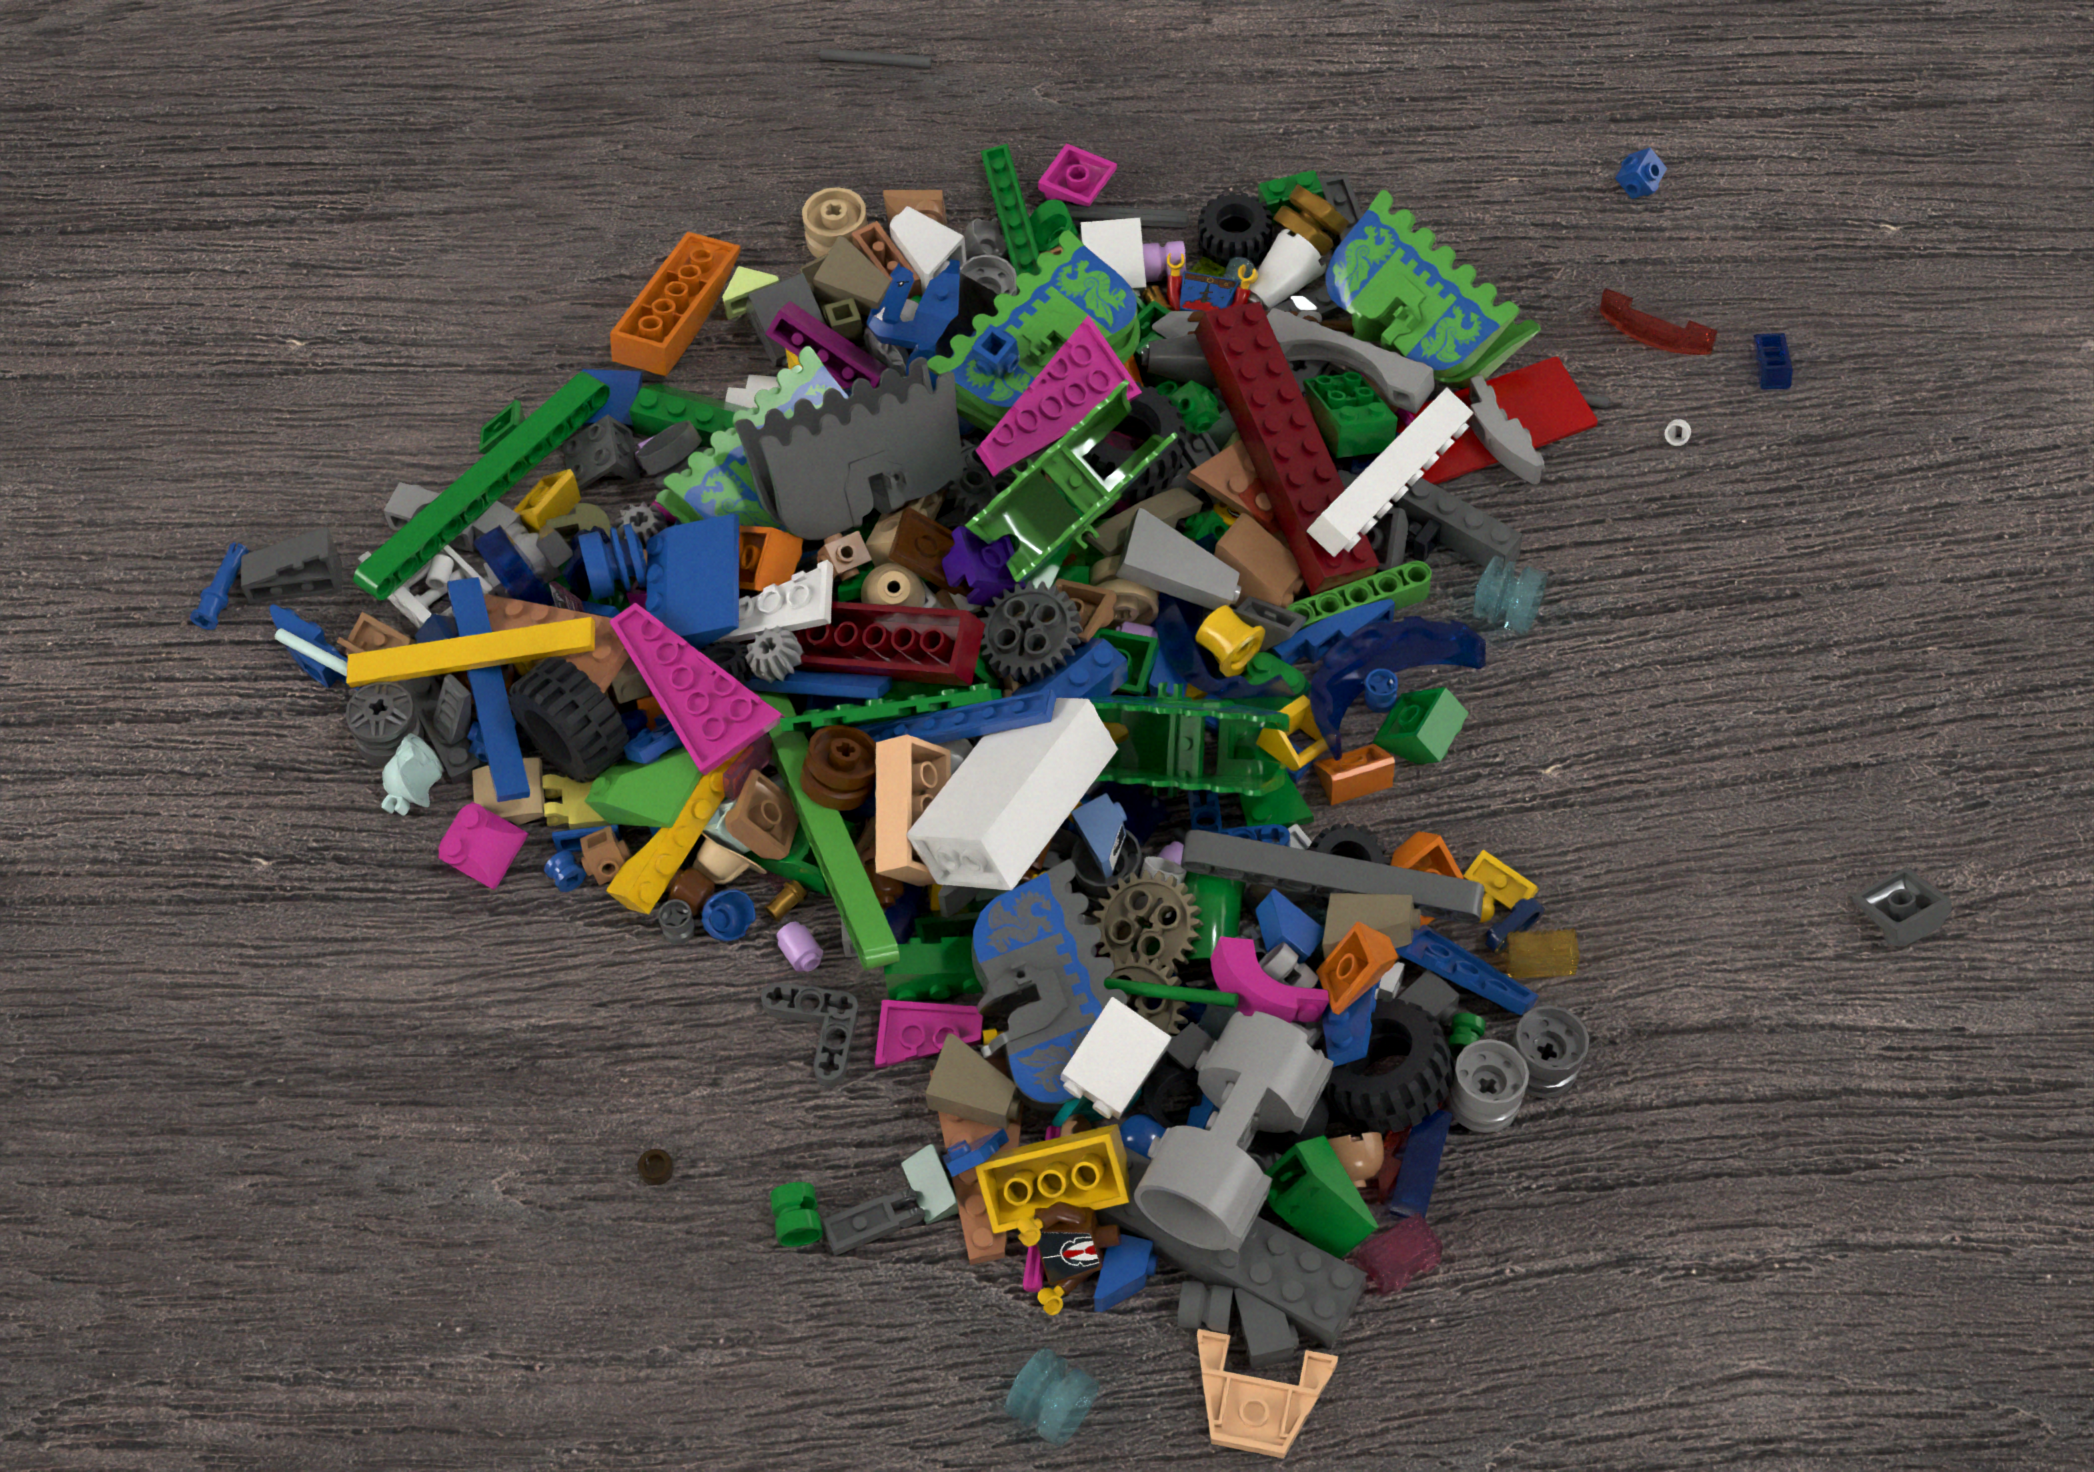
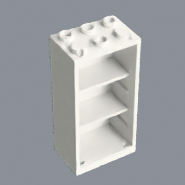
(1011, 798)

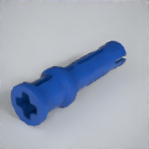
(215, 597)

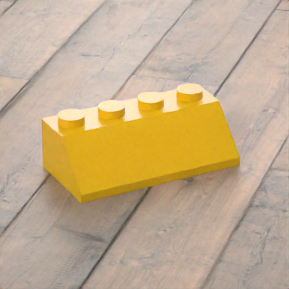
(1072, 1169)

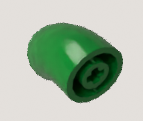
(1221, 909)

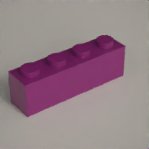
(843, 360)

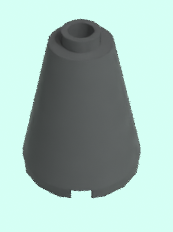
(1178, 360)

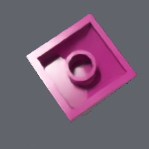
(1076, 176)
(481, 844)

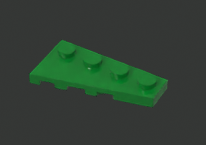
(1280, 806)

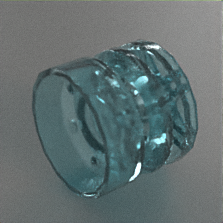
(1509, 595)
(1048, 1394)

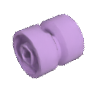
(1156, 259)

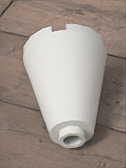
(1285, 270)

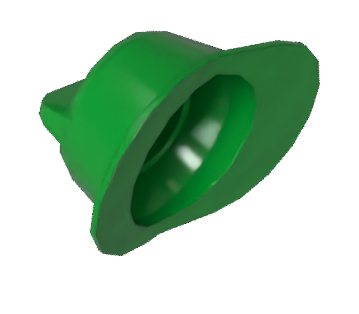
(1049, 222)

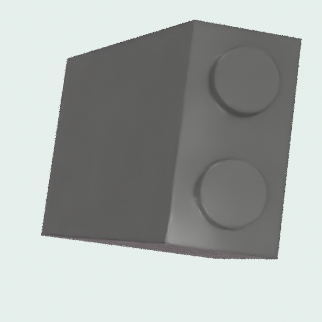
(766, 303)

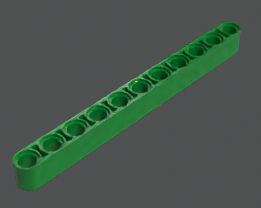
(481, 486)

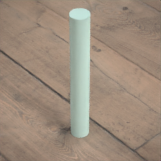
(311, 651)

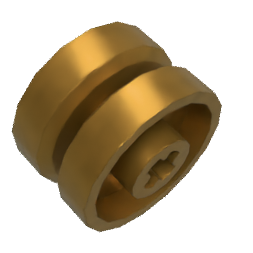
(1313, 217)

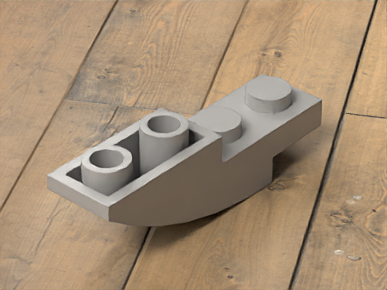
(1501, 436)

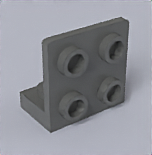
(602, 449)

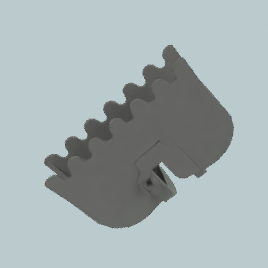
(855, 452)

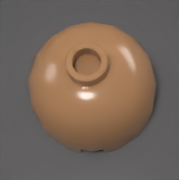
(1359, 1157)

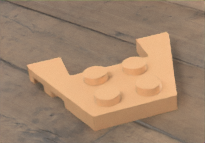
(1255, 1411)

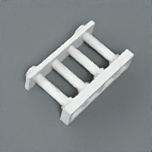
(416, 607)

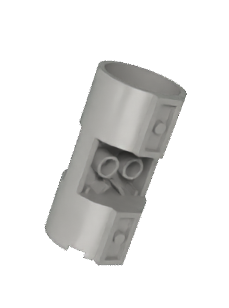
(1204, 1180)

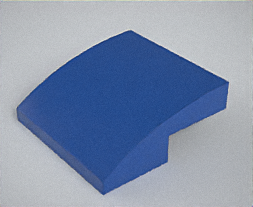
(623, 391)

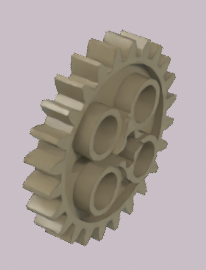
(1121, 912)
(1167, 1015)

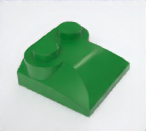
(1265, 667)

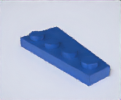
(1462, 967)
(1349, 1032)

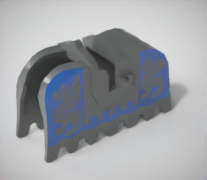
(1039, 946)

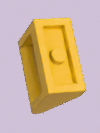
(1278, 744)

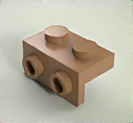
(372, 635)

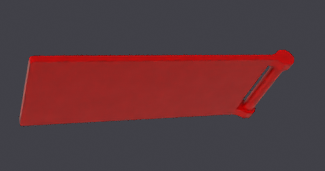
(1537, 395)

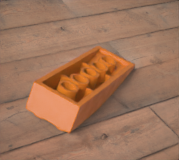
(673, 304)

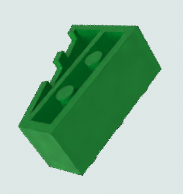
(932, 970)

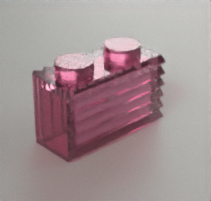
(1401, 1253)

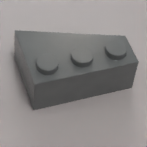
(293, 569)

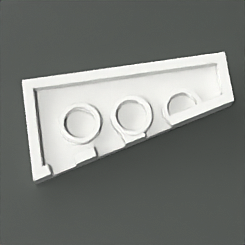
(791, 606)

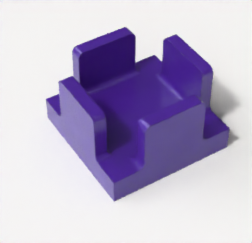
(981, 565)

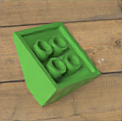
(645, 792)

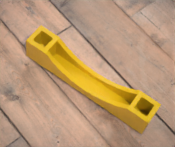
(649, 871)

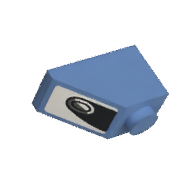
(1101, 830)

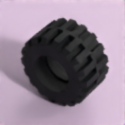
(1235, 214)
(1350, 844)

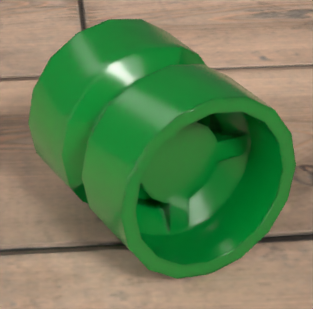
(796, 1214)

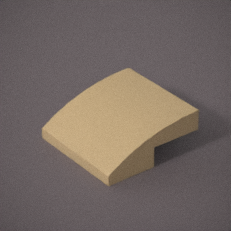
(517, 810)

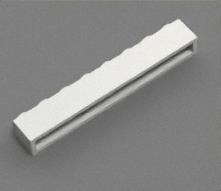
(1390, 472)

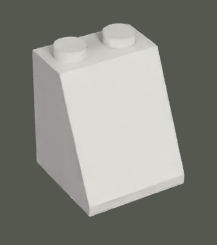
(926, 244)
(1119, 246)
(1114, 1059)

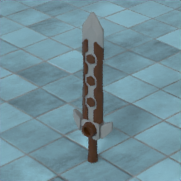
(1185, 322)

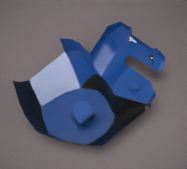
(943, 312)

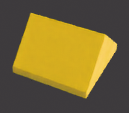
(548, 499)

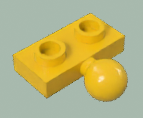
(1500, 884)

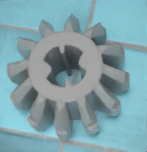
(644, 520)
(774, 654)

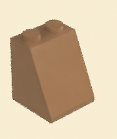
(1264, 564)

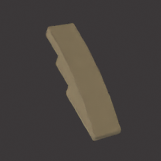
(1166, 506)

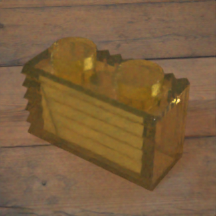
(1541, 953)

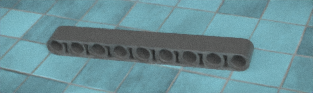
(1326, 873)

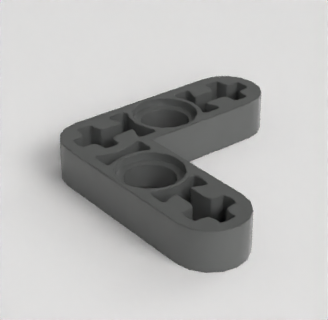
(832, 1023)

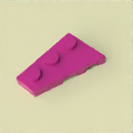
(920, 1029)

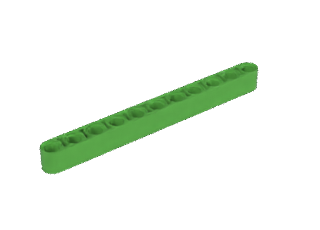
(832, 849)

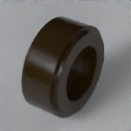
(655, 1167)

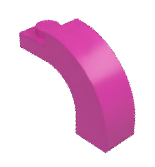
(1238, 972)

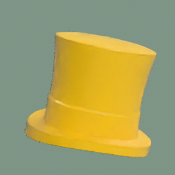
(1230, 640)

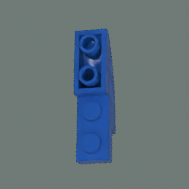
(312, 633)

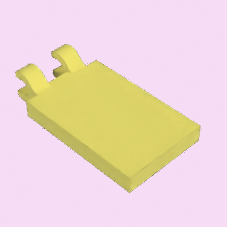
(573, 809)

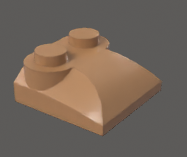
(924, 201)
(1092, 604)
(763, 818)

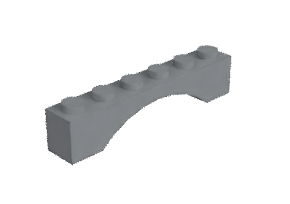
(1399, 378)

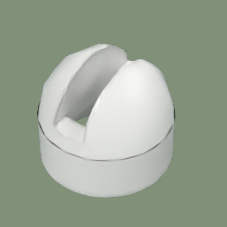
(1671, 432)

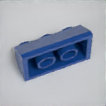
(1092, 671)

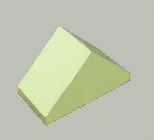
(743, 283)

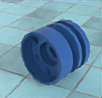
(613, 561)

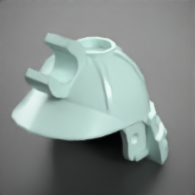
(410, 775)

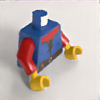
(1206, 292)

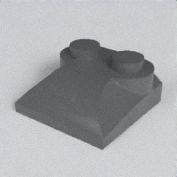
(1389, 538)
(1904, 907)

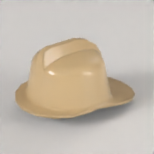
(721, 863)

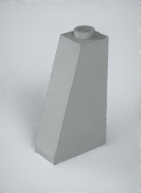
(1174, 564)

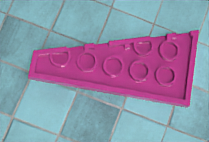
(1057, 399)
(701, 700)

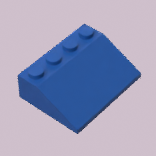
(695, 578)

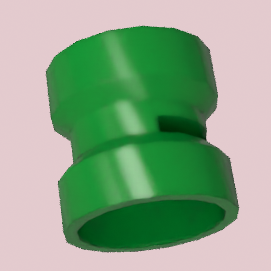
(1466, 1030)

